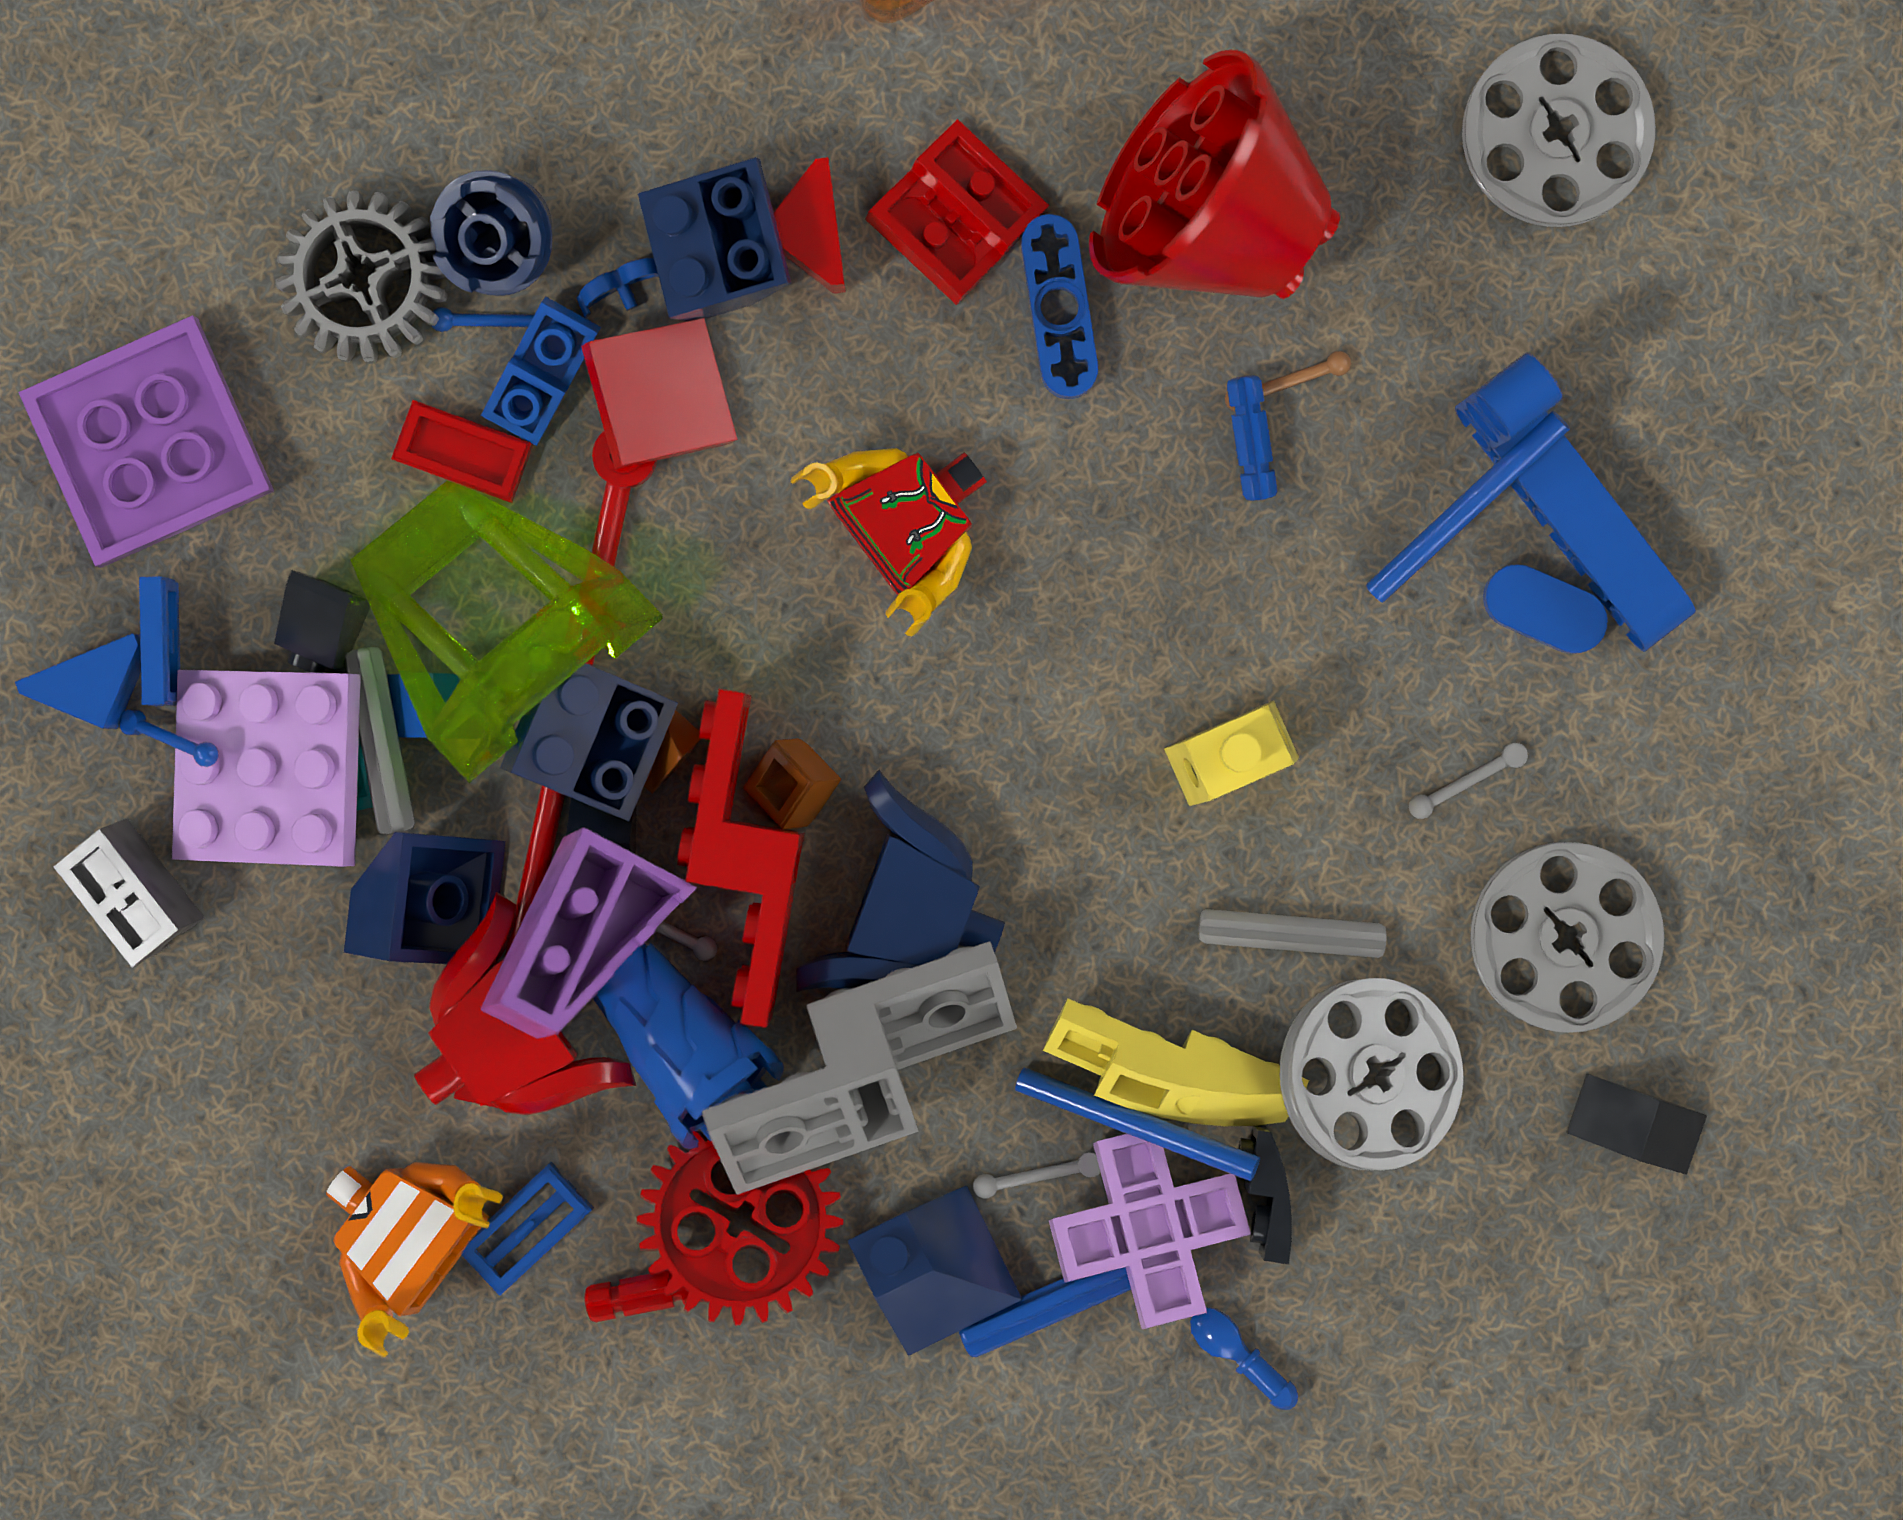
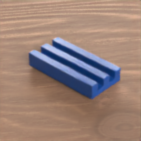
(159, 640)
(564, 1191)

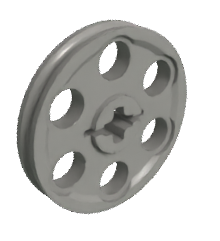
(1575, 101)
(1599, 935)
(1347, 1066)

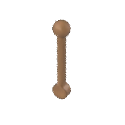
(1337, 364)

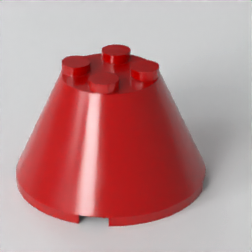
(1214, 191)

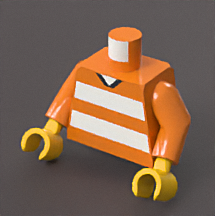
(403, 1239)

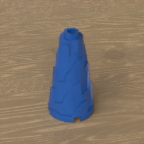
(681, 1041)

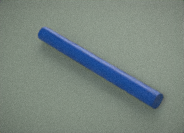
(1468, 506)
(1138, 1124)

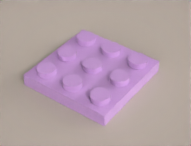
(281, 771)

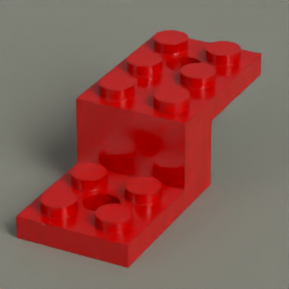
(741, 855)

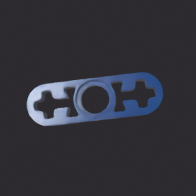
(1036, 263)

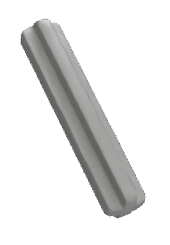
(381, 743)
(1292, 933)

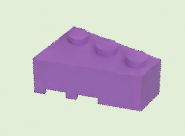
(579, 930)

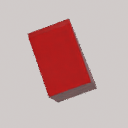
(810, 227)

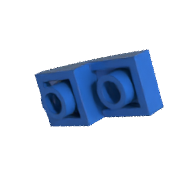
(540, 371)

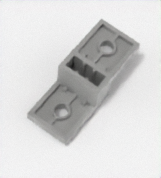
(864, 1043)

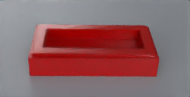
(462, 451)

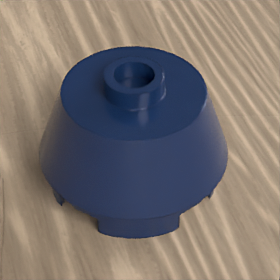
(491, 233)

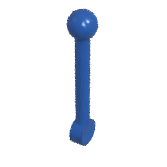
(448, 319)
(134, 723)

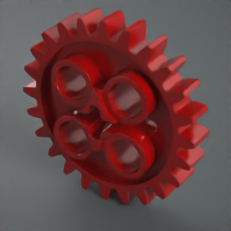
(709, 1271)

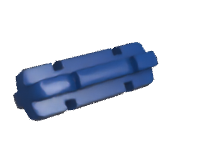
(1252, 438)

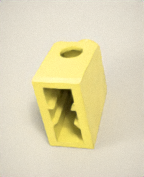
(1232, 754)

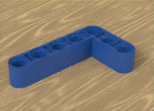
(1576, 505)

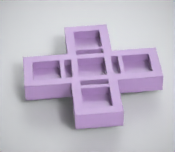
(1149, 1229)

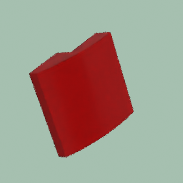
(956, 211)

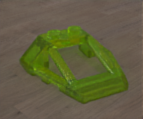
(532, 660)

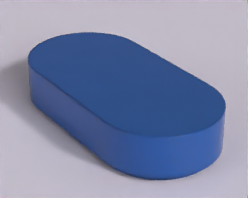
(1545, 609)

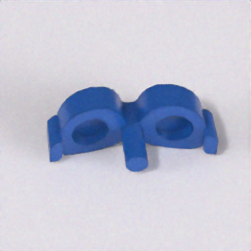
(617, 281)

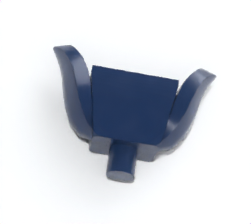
(913, 903)

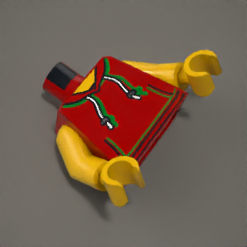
(902, 520)

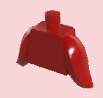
(493, 1057)

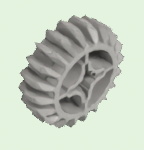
(333, 287)

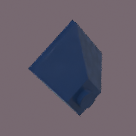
(423, 897)
(935, 1270)

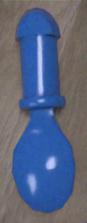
(1222, 1338)

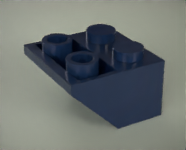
(715, 241)
(592, 740)

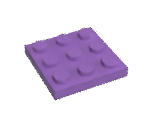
(146, 441)

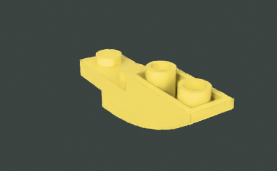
(1145, 1073)

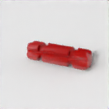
(632, 1296)

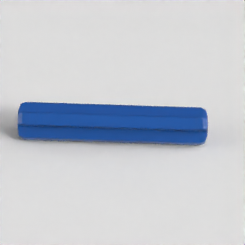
(1042, 1309)

